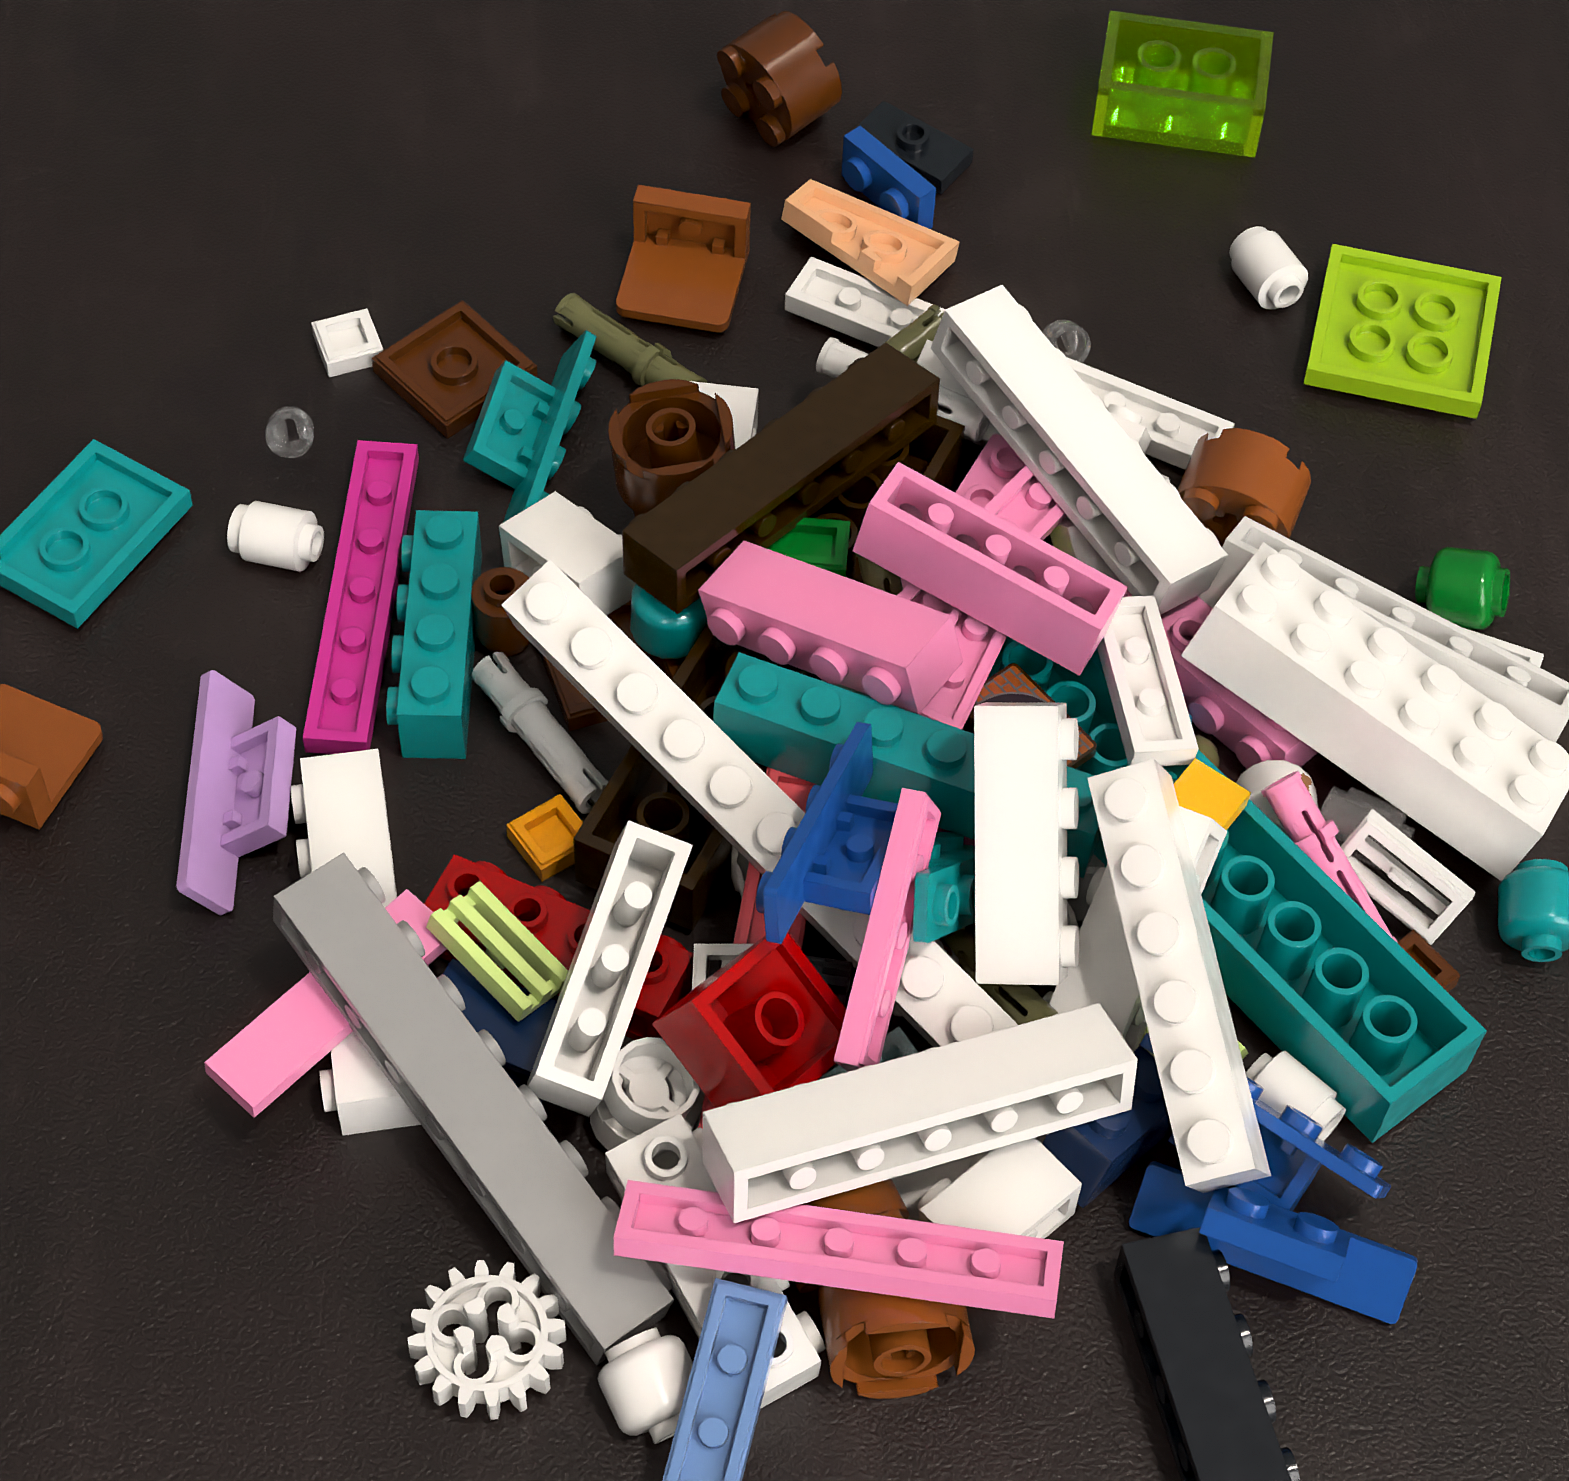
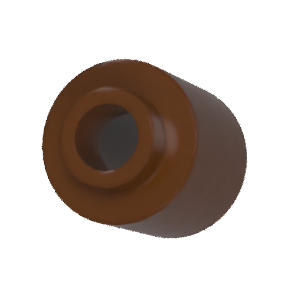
(491, 621)

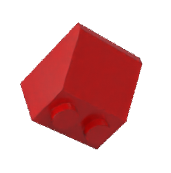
(756, 1024)

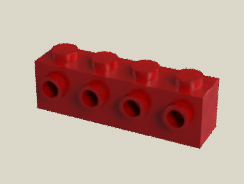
(559, 928)

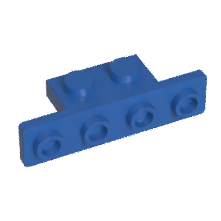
(837, 846)
(1298, 1154)
(1278, 1243)

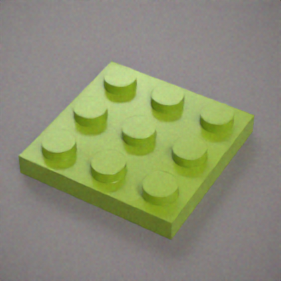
(1403, 331)

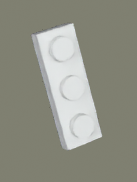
(1146, 686)

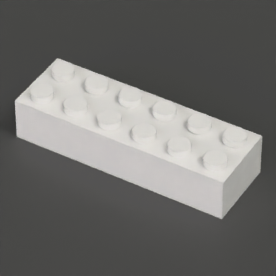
(1383, 711)

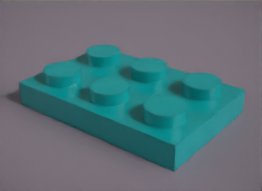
(88, 532)

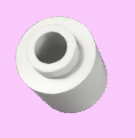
(1268, 268)
(275, 535)
(1292, 1084)

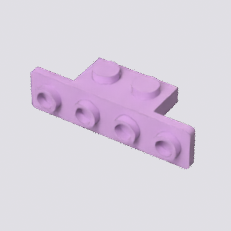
(234, 791)

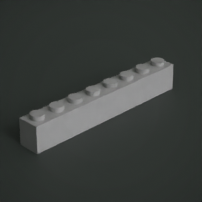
(470, 1104)

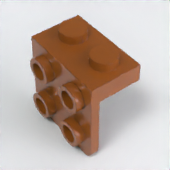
(685, 259)
(40, 754)

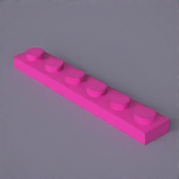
(361, 599)

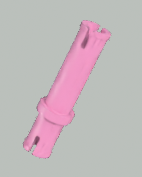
(1317, 838)

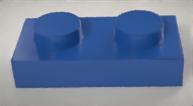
(886, 178)

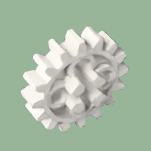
(519, 1320)

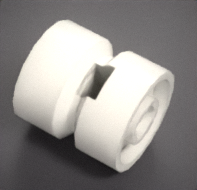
(642, 1092)

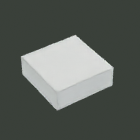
(346, 342)

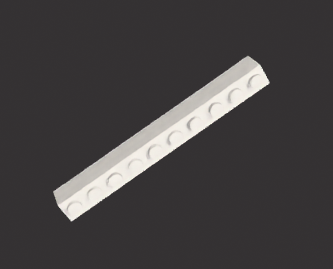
(725, 786)

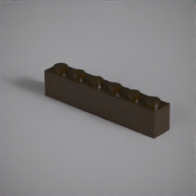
(780, 474)

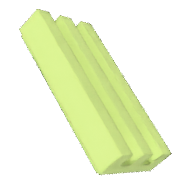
(506, 944)

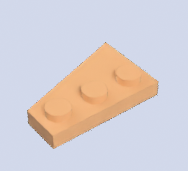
(872, 241)

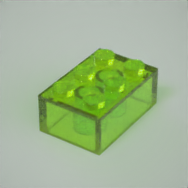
(1183, 84)

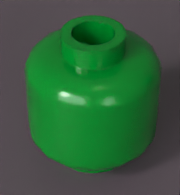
(1464, 587)

